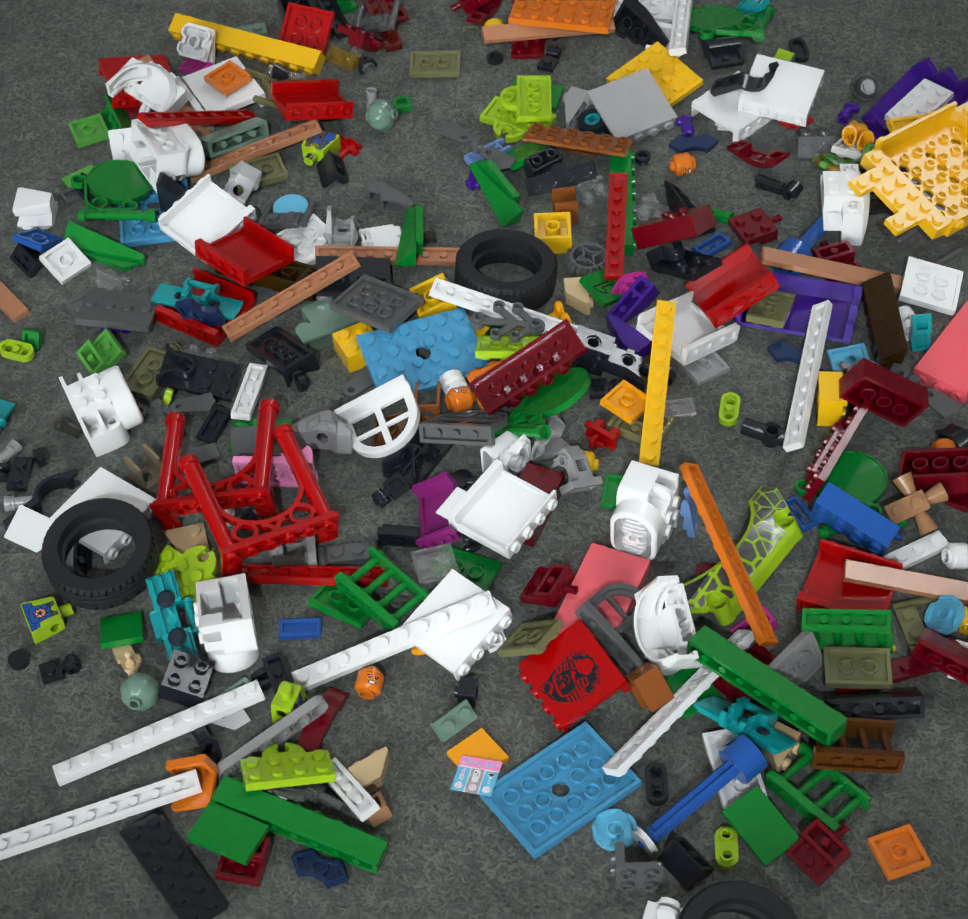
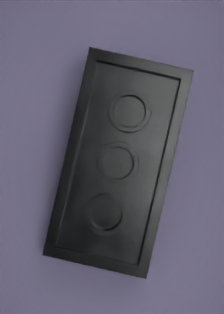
(682, 262)
(283, 353)
(198, 374)
(415, 460)

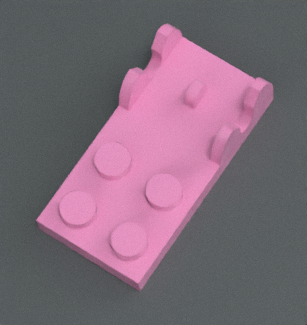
(280, 471)

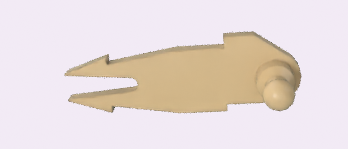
(127, 658)

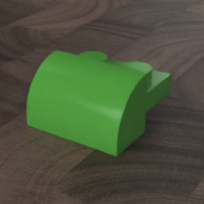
(101, 353)

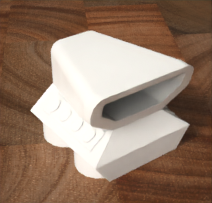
(197, 43)
(35, 208)
(509, 449)

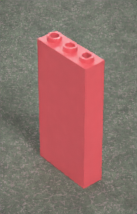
(946, 361)
(599, 569)

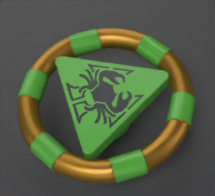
(833, 162)

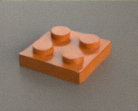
(228, 78)
(899, 852)

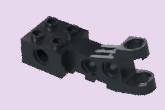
(606, 357)

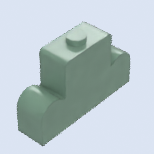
(319, 325)

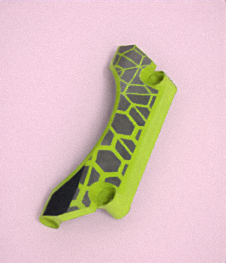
(761, 550)

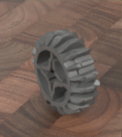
(584, 258)

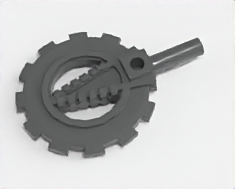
(310, 792)

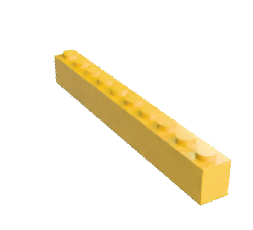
(256, 46)
(657, 383)

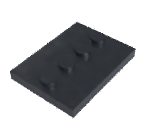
(371, 266)

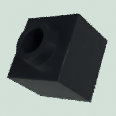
(467, 689)

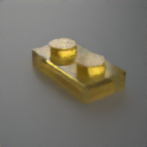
(342, 58)

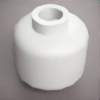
(955, 556)

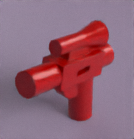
(788, 125)
(349, 146)

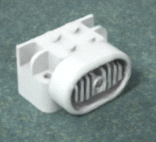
(166, 150)
(104, 409)
(645, 510)
(226, 623)

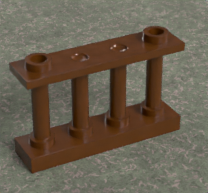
(863, 758)

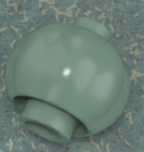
(381, 114)
(140, 691)

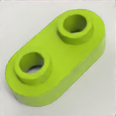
(18, 350)
(728, 410)
(726, 846)

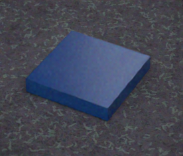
(37, 239)

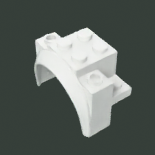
(158, 89)
(842, 207)
(665, 632)

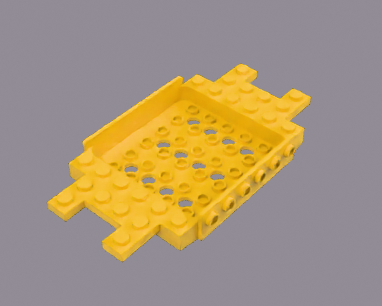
(908, 149)

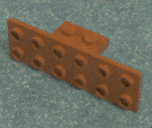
(578, 142)

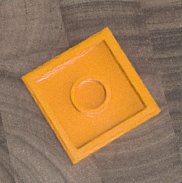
(625, 401)
(479, 746)

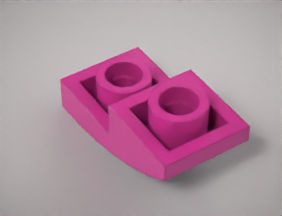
(626, 282)

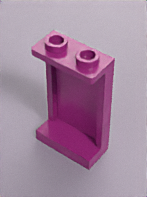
(431, 495)

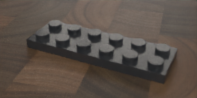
(172, 868)

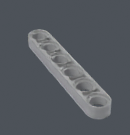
(275, 734)

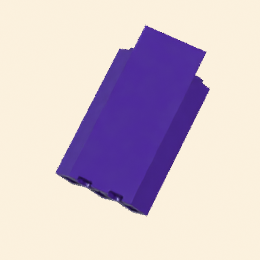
(922, 69)
(810, 291)

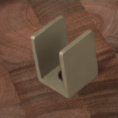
(153, 467)

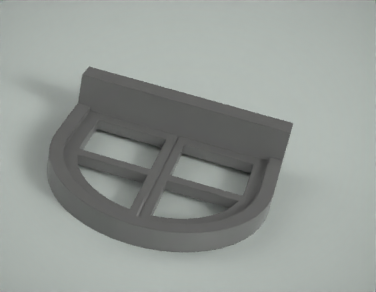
(463, 433)
(604, 632)

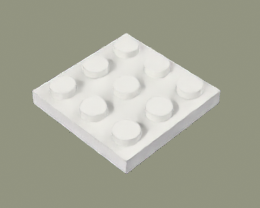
(305, 239)
(931, 286)

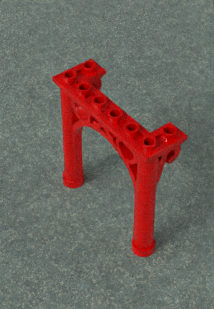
(256, 493)
(234, 549)

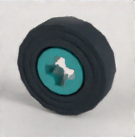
(585, 119)

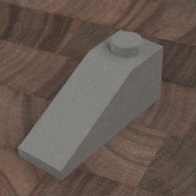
(574, 105)

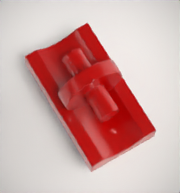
(599, 436)

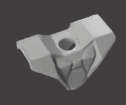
(245, 176)
(333, 225)
(325, 422)
(551, 447)

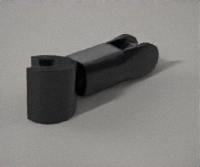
(778, 187)
(207, 743)

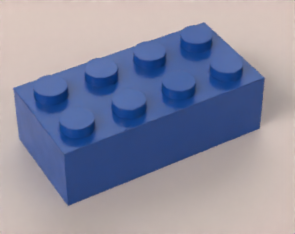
(854, 520)

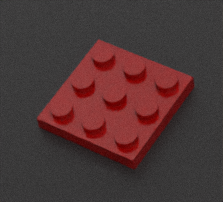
(307, 26)

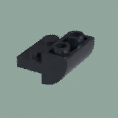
(723, 52)
(541, 161)

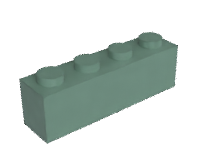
(234, 137)

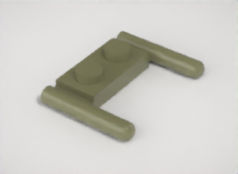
(266, 84)
(634, 431)
(909, 619)

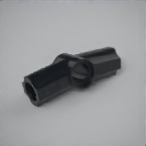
(770, 433)

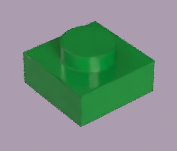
(402, 104)

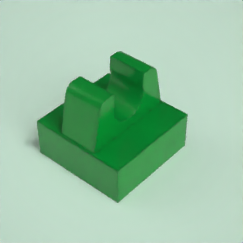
(33, 337)

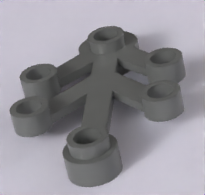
(530, 325)

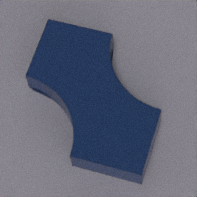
(699, 143)
(207, 315)
(785, 352)
(328, 871)

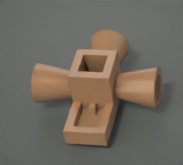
(915, 504)

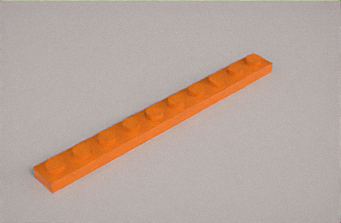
(728, 555)

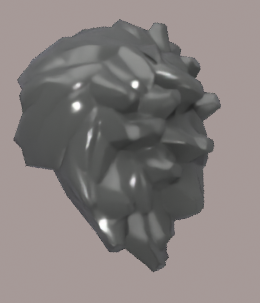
(866, 86)

